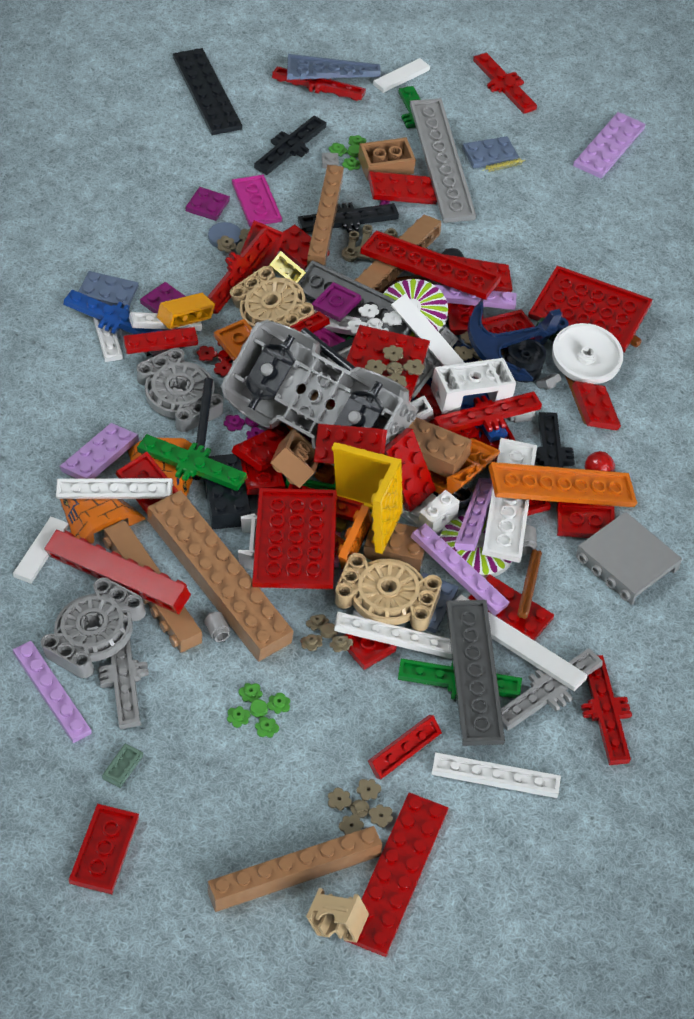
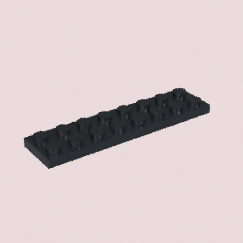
(207, 91)

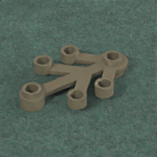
(351, 252)

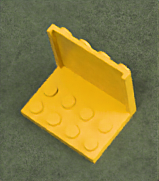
(372, 481)

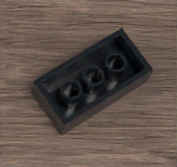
(224, 503)

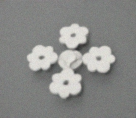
(370, 311)

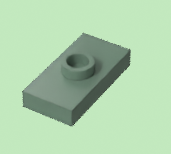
(122, 765)

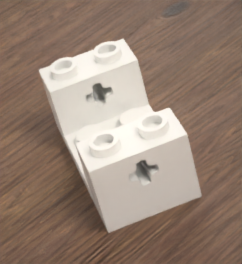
(456, 380)
(434, 512)

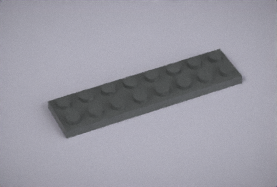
(320, 277)
(475, 673)

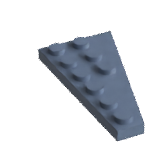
(324, 68)

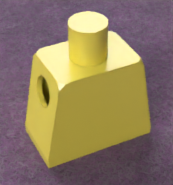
(286, 268)

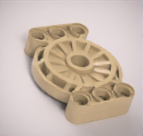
(270, 298)
(365, 587)

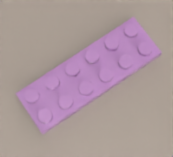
(609, 145)

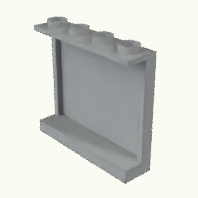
(627, 557)

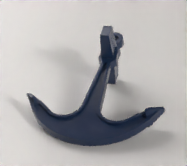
(489, 344)

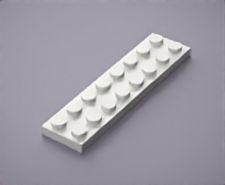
(507, 515)

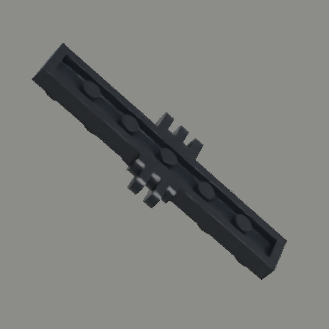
(290, 145)
(352, 218)
(551, 452)

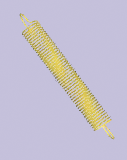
(512, 161)

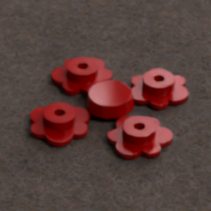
(208, 353)

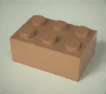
(387, 157)
(295, 458)
(399, 547)

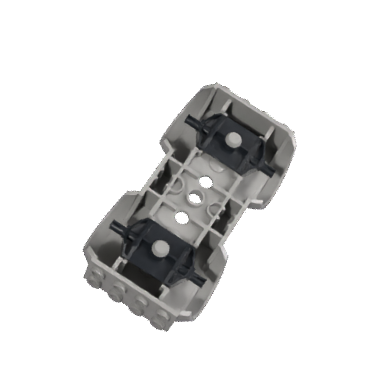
(281, 358)

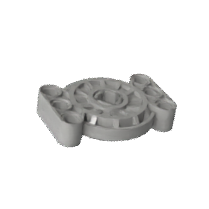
(177, 388)
(77, 631)

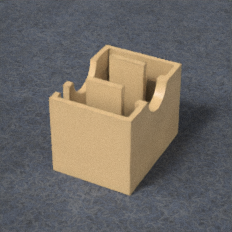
(337, 915)

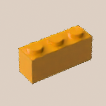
(185, 310)

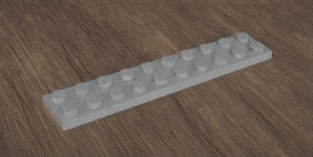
(442, 160)

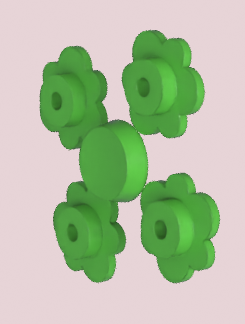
(353, 150)
(258, 708)

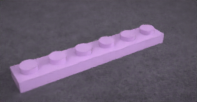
(496, 299)
(475, 516)
(459, 568)
(52, 692)

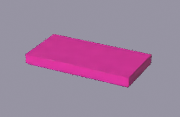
(256, 200)

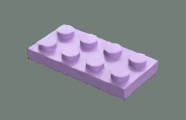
(99, 452)

